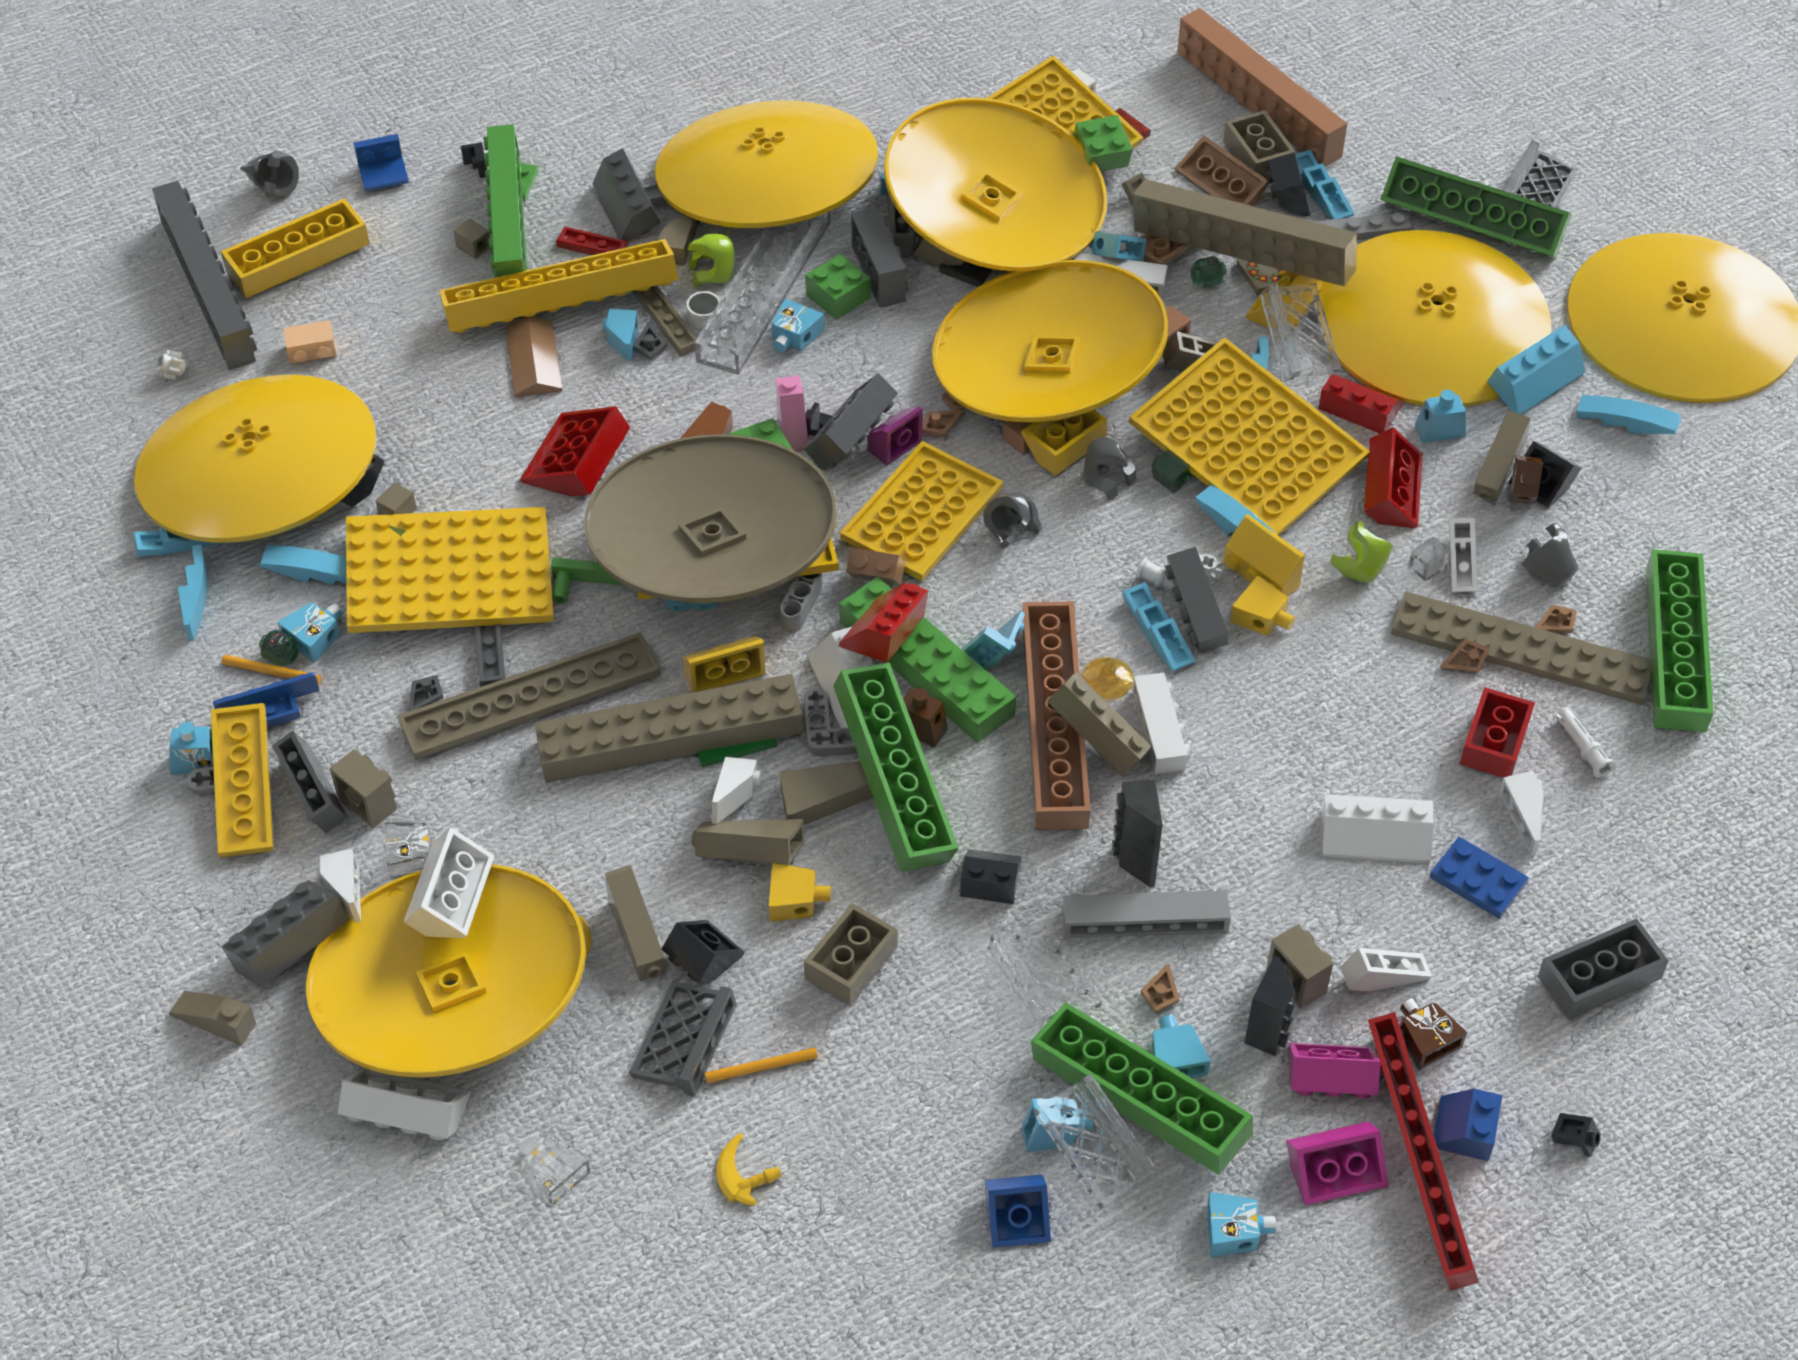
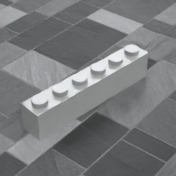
(1146, 914)

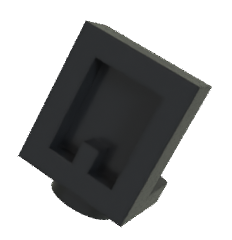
(474, 155)
(815, 419)
(1577, 1131)

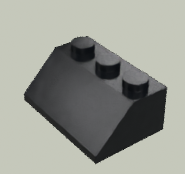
(1271, 1010)

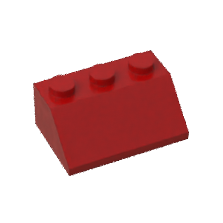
(1358, 404)

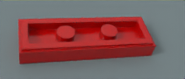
(588, 242)

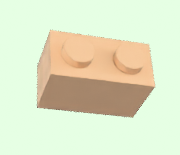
(309, 342)

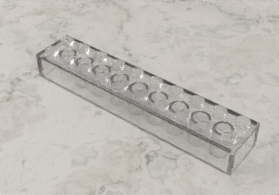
(757, 293)

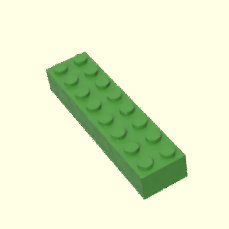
(506, 201)
(1476, 207)
(1679, 641)
(942, 668)
(895, 767)
(1144, 1088)

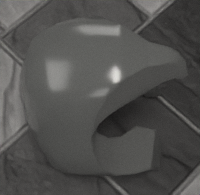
(273, 173)
(1104, 453)
(1011, 509)
(1552, 560)

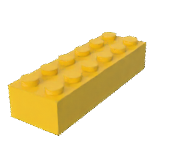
(295, 248)

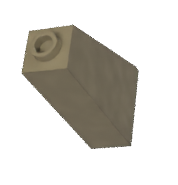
(1501, 457)
(823, 790)
(750, 840)
(634, 923)

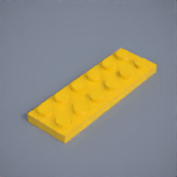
(242, 780)

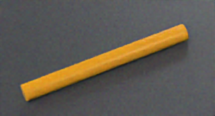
(263, 667)
(760, 1065)

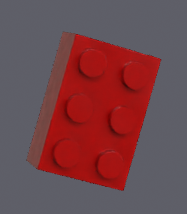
(1497, 733)

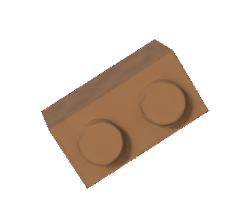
(872, 564)

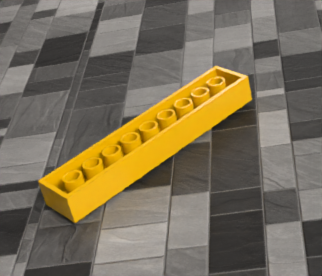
(558, 286)

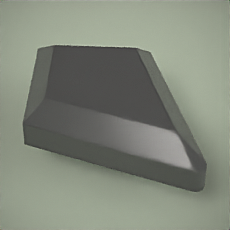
(649, 342)
(424, 692)

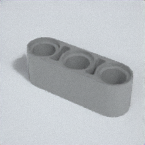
(799, 601)

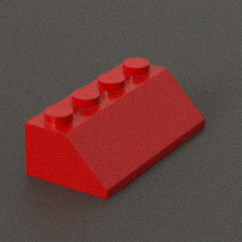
(1393, 480)
(887, 622)

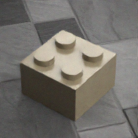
(363, 788)
(1304, 963)

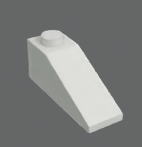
(1463, 555)
(734, 786)
(1524, 802)
(341, 876)
(1382, 969)

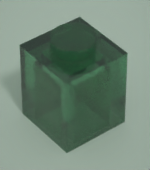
(1171, 471)

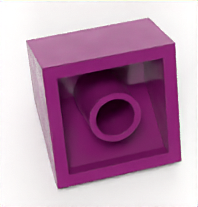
(896, 435)

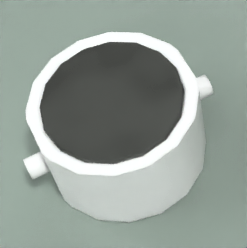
(700, 308)

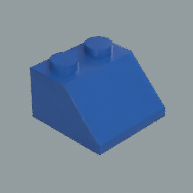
(1468, 1123)
(1018, 1210)

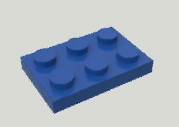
(1479, 877)

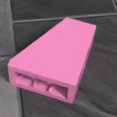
(792, 411)

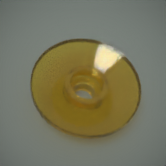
(1108, 685)

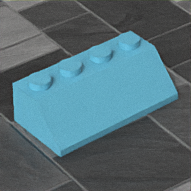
(1538, 371)

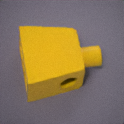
(1261, 608)
(794, 893)

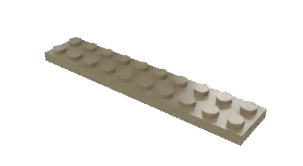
(1525, 647)
(528, 695)

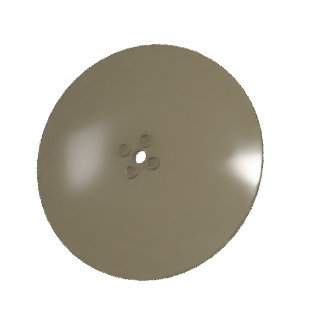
(757, 497)

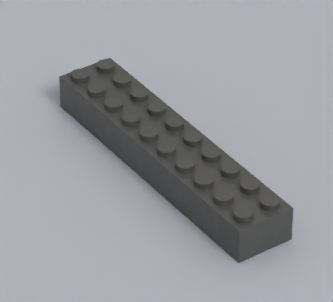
(205, 275)

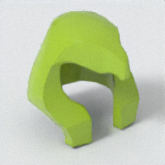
(715, 247)
(1370, 553)

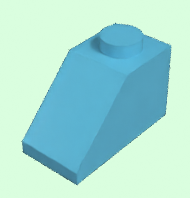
(622, 330)

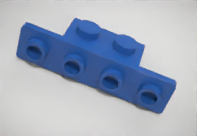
(277, 698)

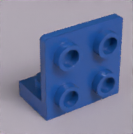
(381, 162)

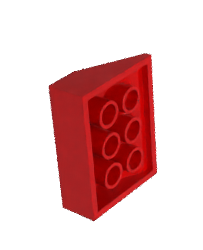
(577, 451)

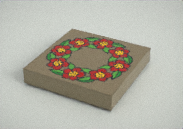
(1258, 275)

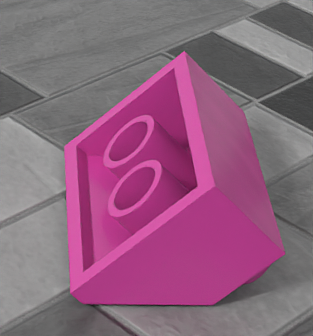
(1333, 1069)
(1338, 1162)

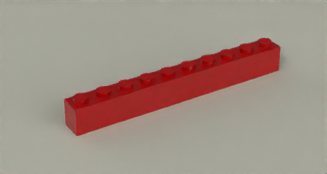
(1423, 1152)

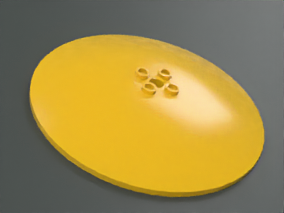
(969, 148)
(766, 164)
(1639, 329)
(1001, 339)
(1413, 349)
(255, 458)
(383, 990)

